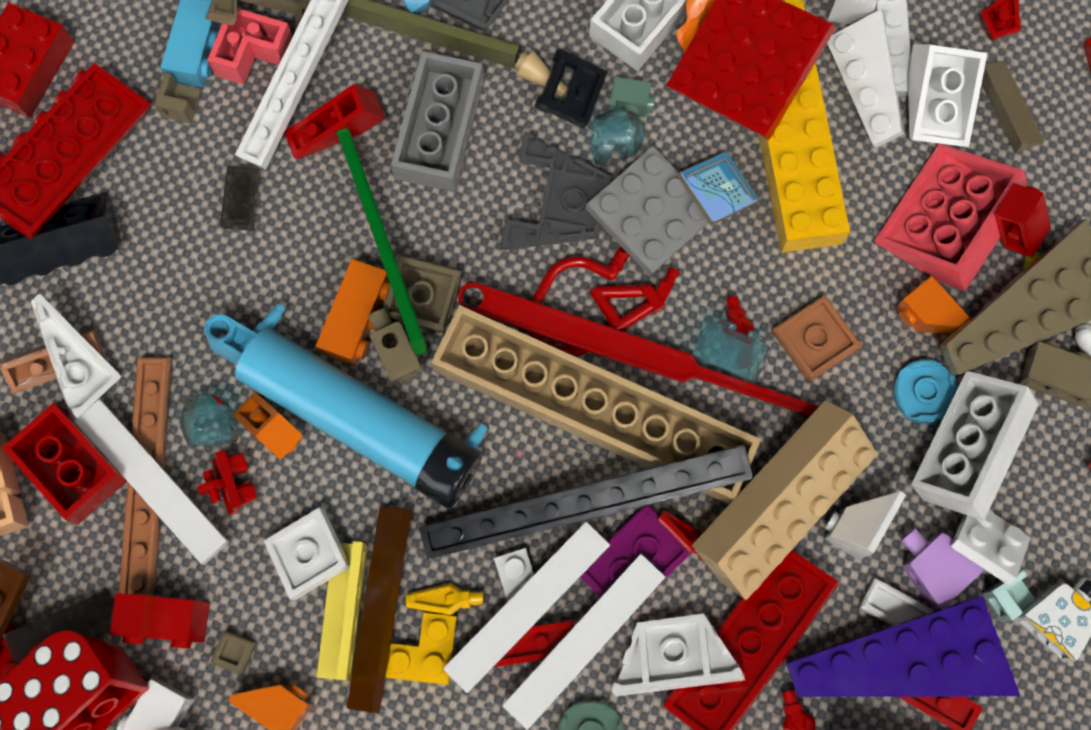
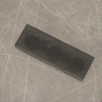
(84, 617)

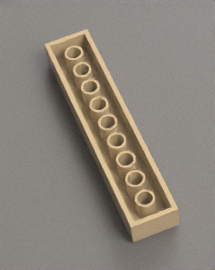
(581, 397)

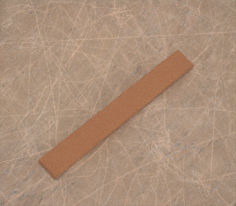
(141, 523)

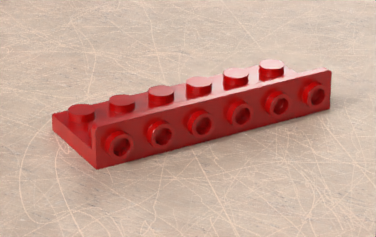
(65, 147)

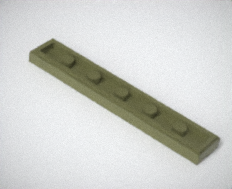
(433, 31)

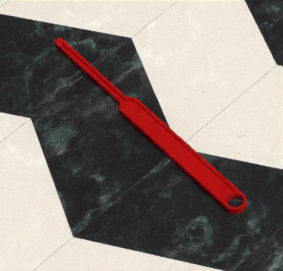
(616, 345)

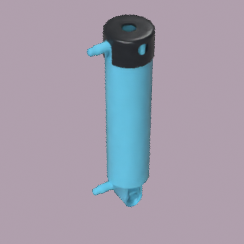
(347, 408)

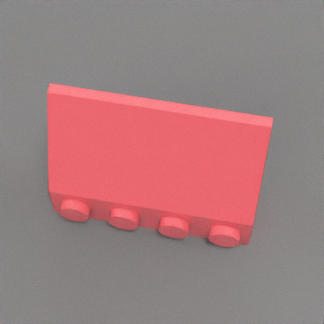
(948, 215)

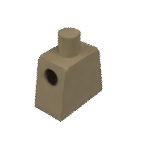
(398, 361)

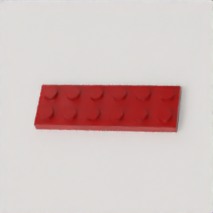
(759, 640)

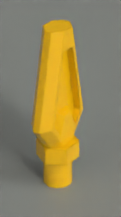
(443, 599)

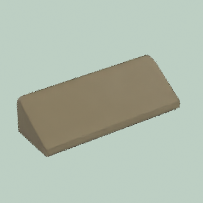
(1010, 107)

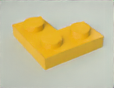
(432, 655)

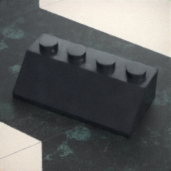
(69, 238)

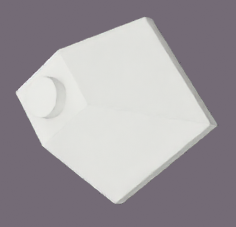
(863, 525)

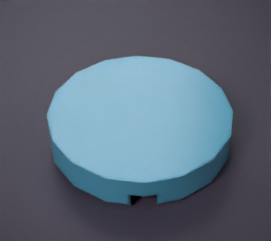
(924, 391)

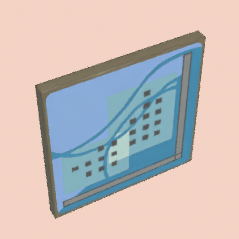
(718, 188)

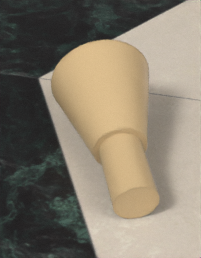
(534, 69)

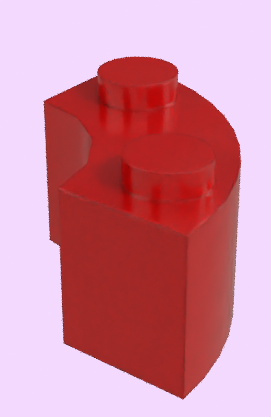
(159, 618)

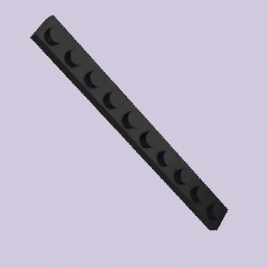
(586, 501)

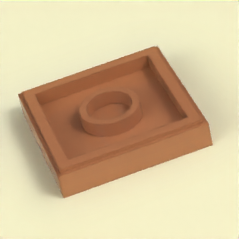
(816, 338)

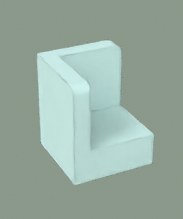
(1009, 600)

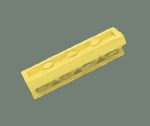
(342, 616)

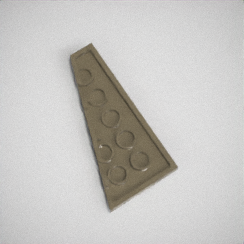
(1035, 305)

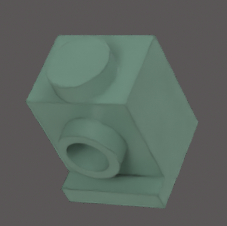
(632, 96)

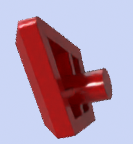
(1001, 19)

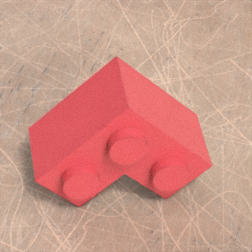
(248, 39)

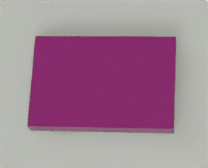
(638, 536)

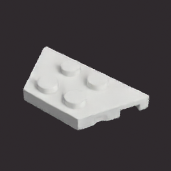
(675, 656)

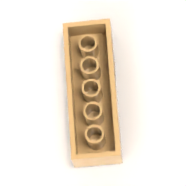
(785, 499)

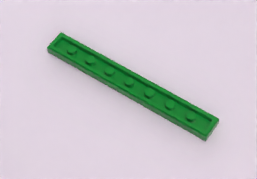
(382, 242)

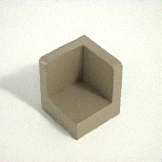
(177, 100)

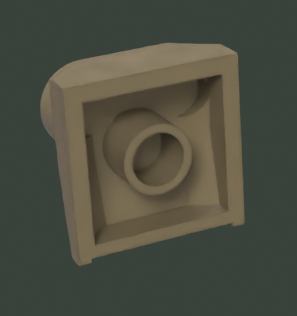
(431, 293)

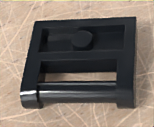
(580, 93)

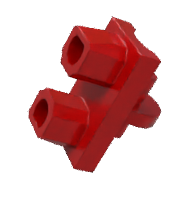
(225, 468)

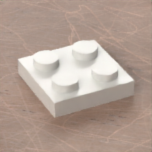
(992, 545)
(307, 554)

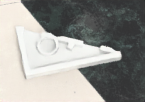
(77, 365)

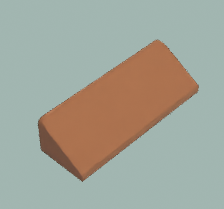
(35, 366)

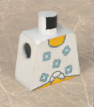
(1061, 619)

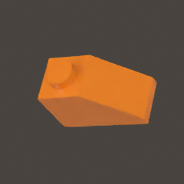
(931, 310)
(268, 426)
(274, 706)

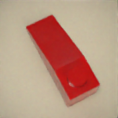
(351, 109)

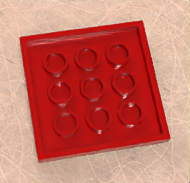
(751, 60)

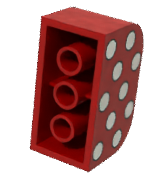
(69, 685)

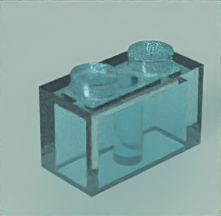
(732, 350)

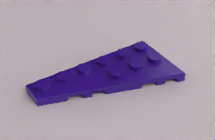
(927, 656)

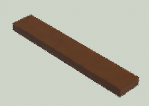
(379, 610)

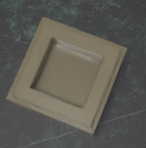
(233, 652)

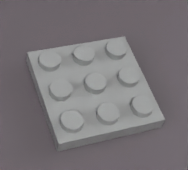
(648, 211)

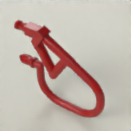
(654, 299)

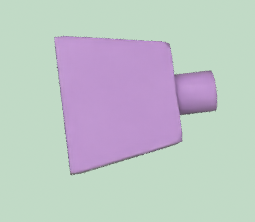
(937, 568)

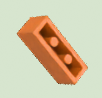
(348, 323)

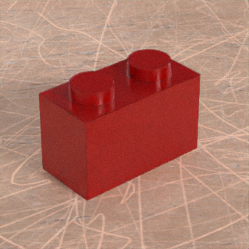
(1023, 220)

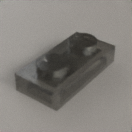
(240, 198)

